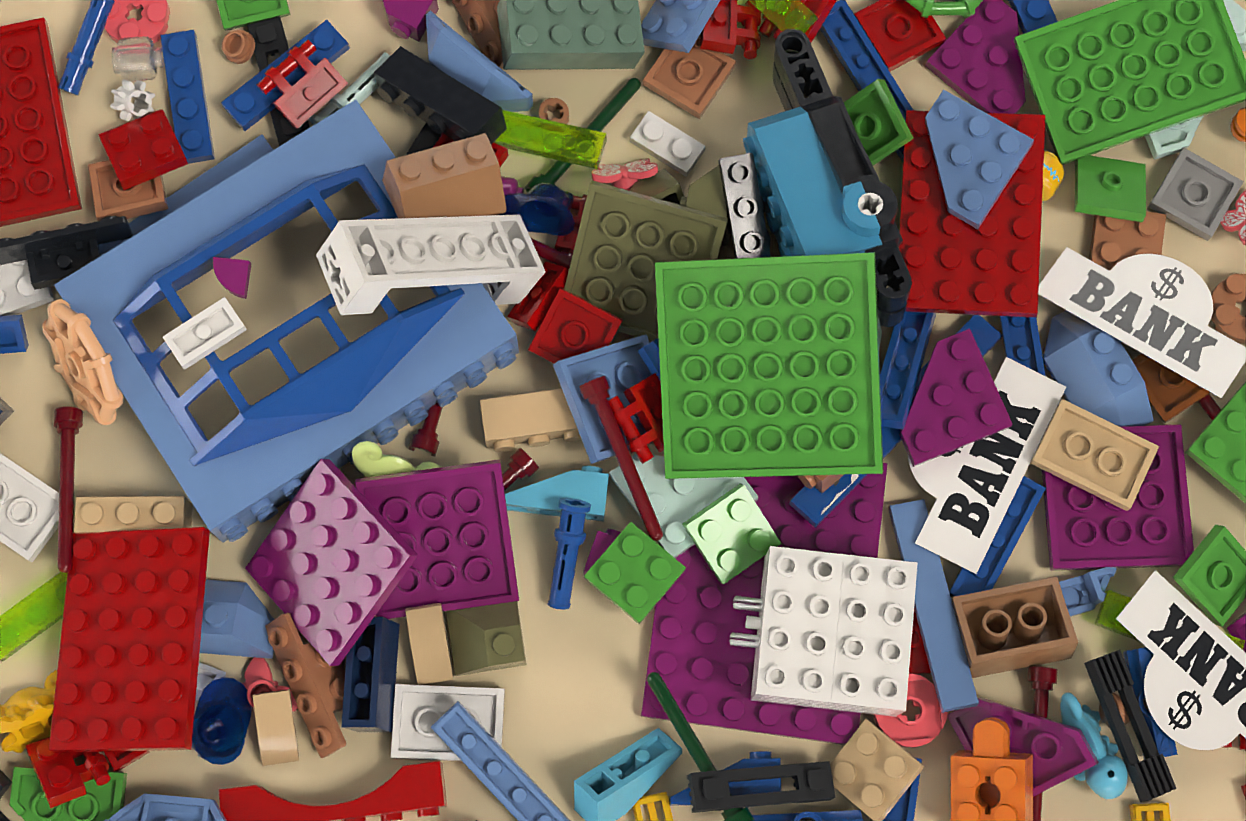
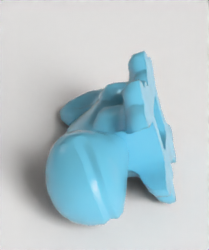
(1110, 775)

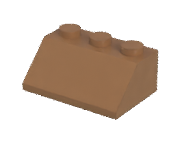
(447, 181)
(1015, 627)

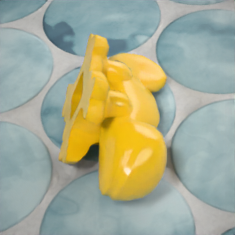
(28, 715)

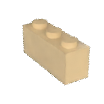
(527, 419)
(131, 513)

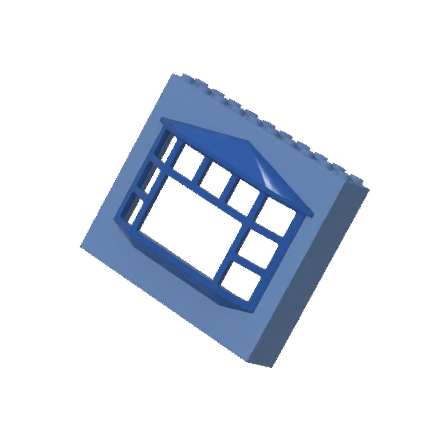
(346, 399)

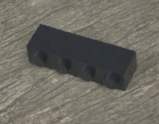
(437, 98)

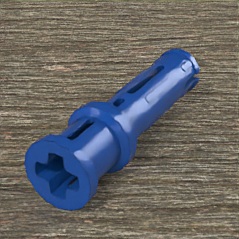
(569, 537)

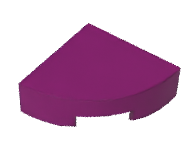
(233, 275)

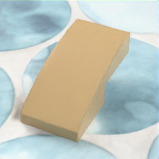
(429, 644)
(275, 727)

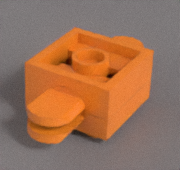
(990, 779)

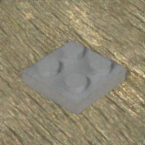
(1196, 194)

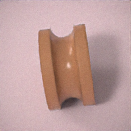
(551, 105)

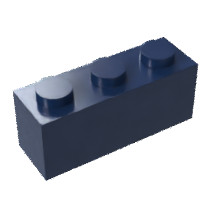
(371, 678)

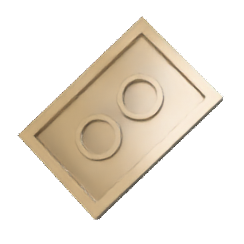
(1094, 455)

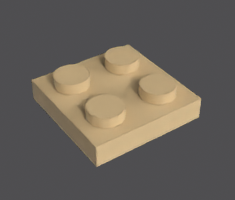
(873, 771)

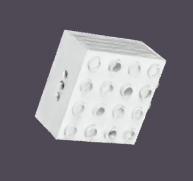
(831, 631)

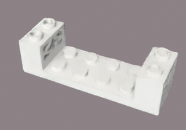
(380, 254)

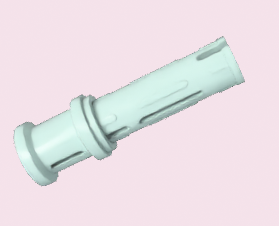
(357, 91)

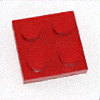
(899, 31)
(143, 149)
(573, 328)

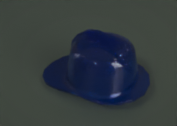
(543, 209)
(221, 721)

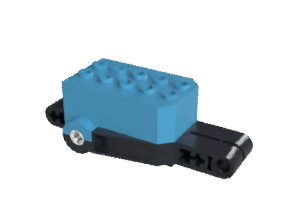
(819, 179)

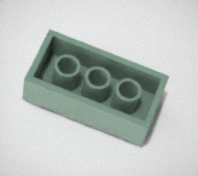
(570, 34)

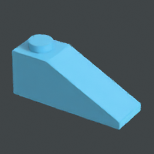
(544, 496)
(624, 778)

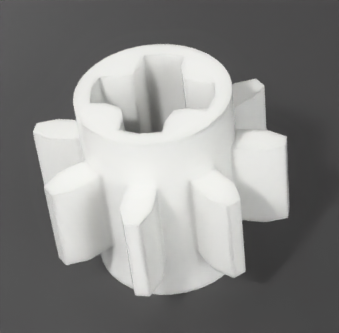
(123, 96)

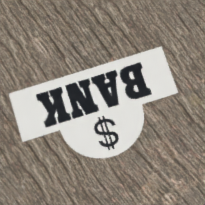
(1152, 307)
(982, 477)
(1196, 670)

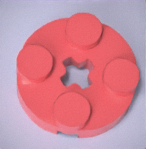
(152, 24)
(925, 725)

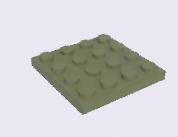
(621, 242)

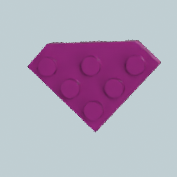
(983, 60)
(953, 402)
(1056, 747)

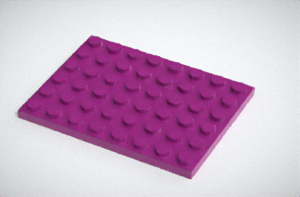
(698, 615)

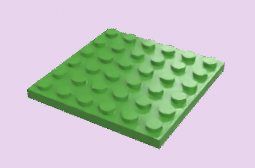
(770, 366)

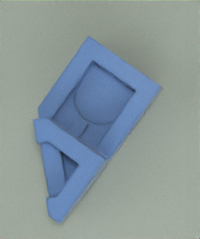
(1086, 591)

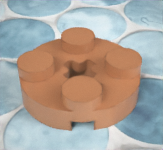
(1225, 313)

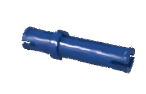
(83, 51)

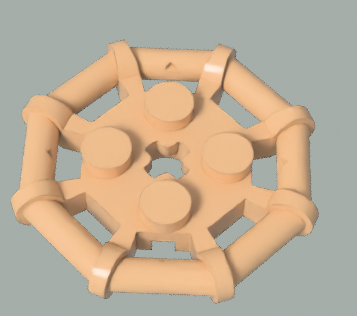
(82, 362)

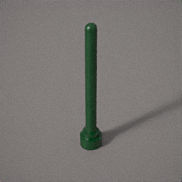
(597, 124)
(690, 739)

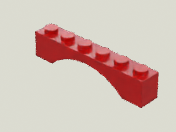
(410, 789)

